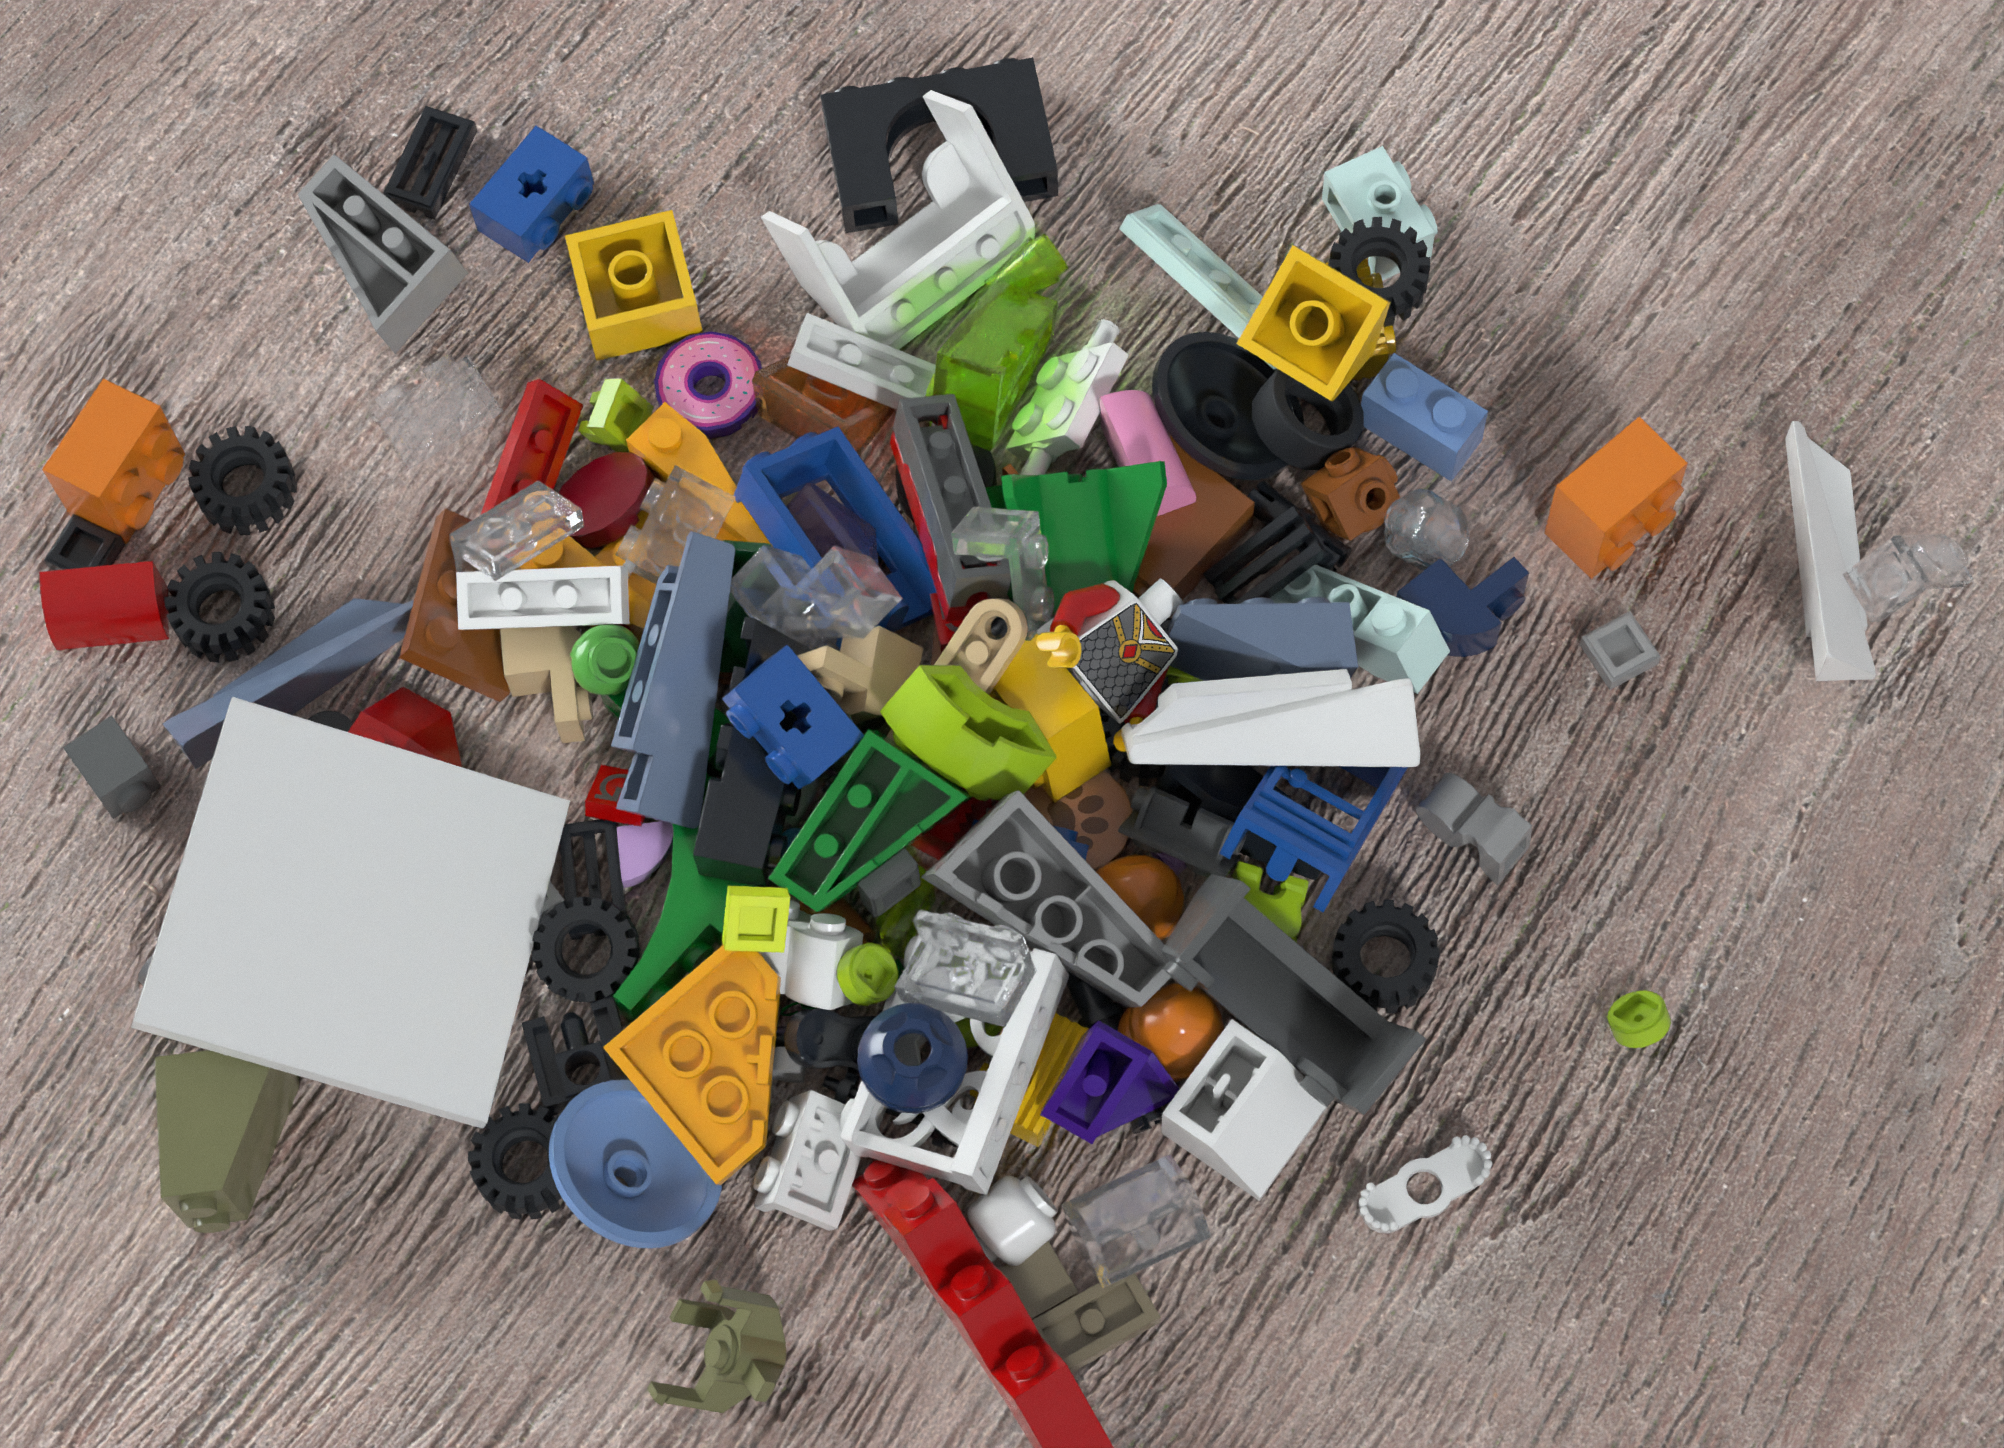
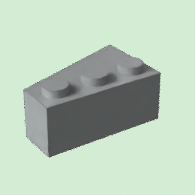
(383, 252)

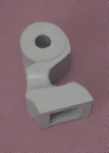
(1463, 817)

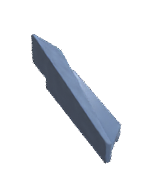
(296, 671)

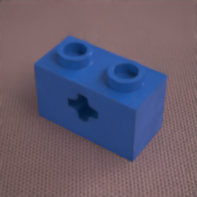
(532, 194)
(818, 735)

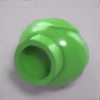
(605, 658)

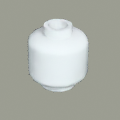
(1012, 1219)

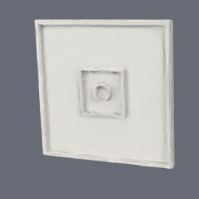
(353, 914)

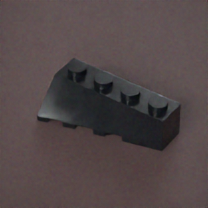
(747, 807)

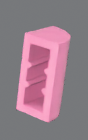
(1140, 437)

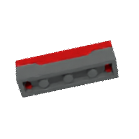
(941, 489)

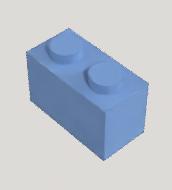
(1423, 417)

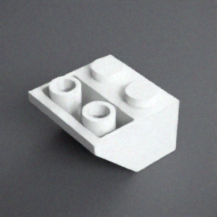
(1242, 1110)

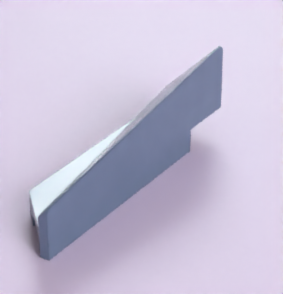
(675, 686)

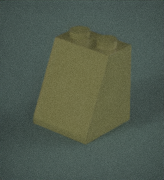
(217, 1133)

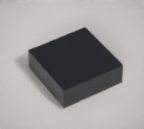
(84, 546)

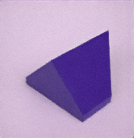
(1107, 1084)

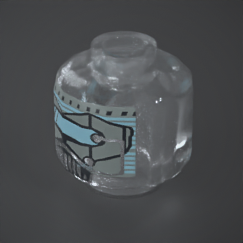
(1426, 528)

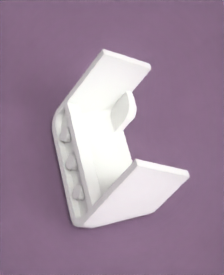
(932, 256)

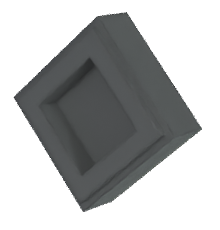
(889, 883)

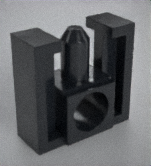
(556, 1070)

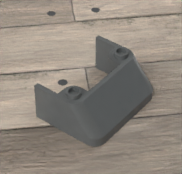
(1286, 997)

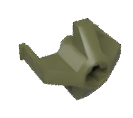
(741, 1352)

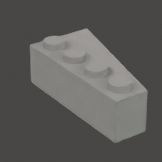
(1033, 881)

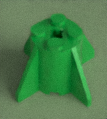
(1091, 523)

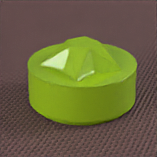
(867, 974)
(1639, 1019)

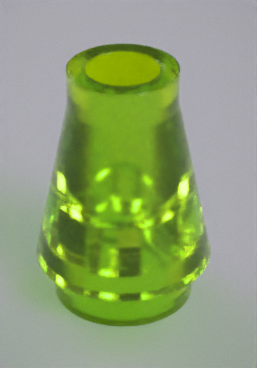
(1031, 266)

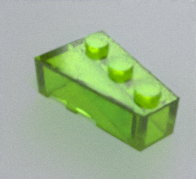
(994, 358)

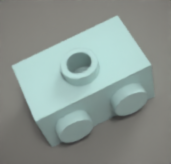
(1376, 188)

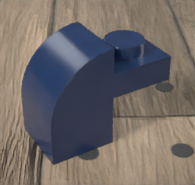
(1465, 616)

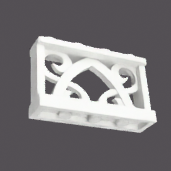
(986, 1127)

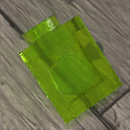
(897, 922)

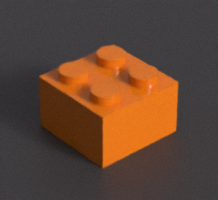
(115, 460)
(1616, 499)

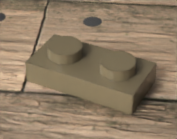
(1097, 1321)

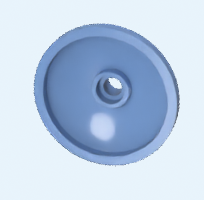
(618, 1133)

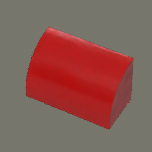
(104, 605)

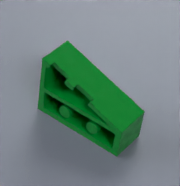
(864, 819)

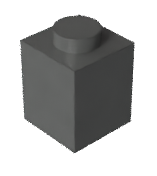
(113, 768)

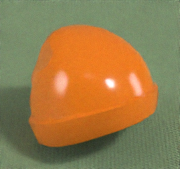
(1148, 890)
(1175, 1027)

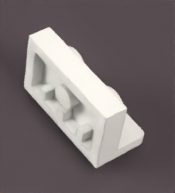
(809, 1162)

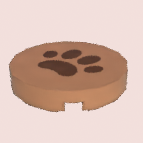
(1092, 811)

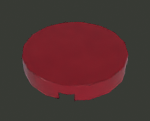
(609, 496)

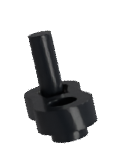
(823, 1039)

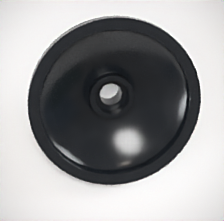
(1206, 399)

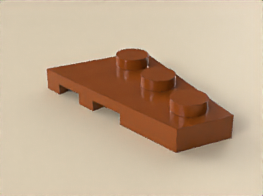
(432, 631)

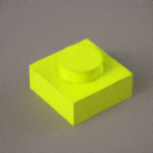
(756, 919)

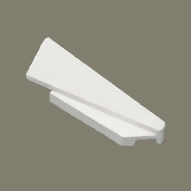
(1825, 551)
(1280, 723)

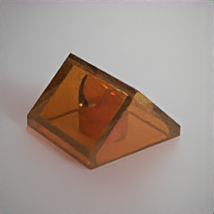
(809, 404)

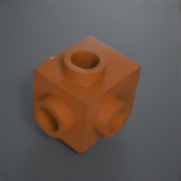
(1352, 492)

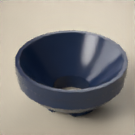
(919, 1086)

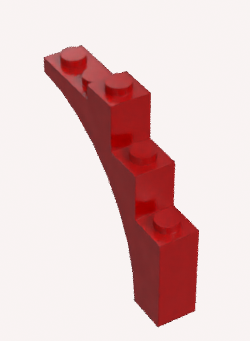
(981, 1306)

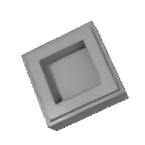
(1620, 650)

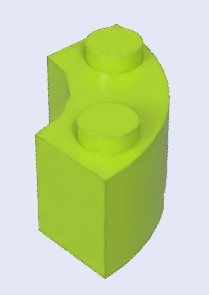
(967, 733)

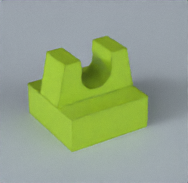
(615, 414)

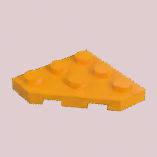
(709, 1058)

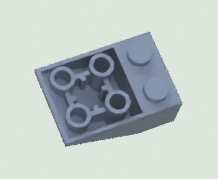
(1262, 638)

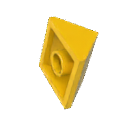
(1315, 324)

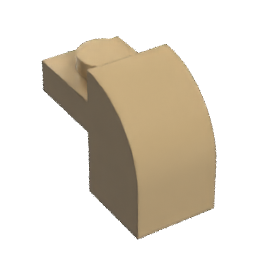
(540, 662)
(864, 671)

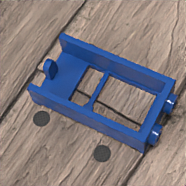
(833, 459)
(1304, 833)

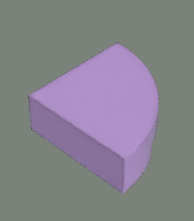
(643, 850)

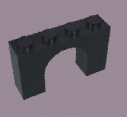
(871, 120)

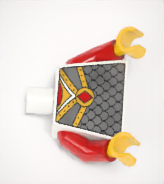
(1114, 646)

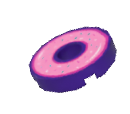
(706, 356)

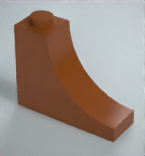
(1195, 535)

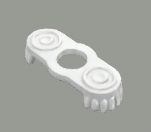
(1458, 1169)

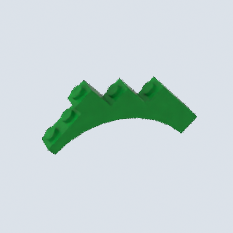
(691, 912)

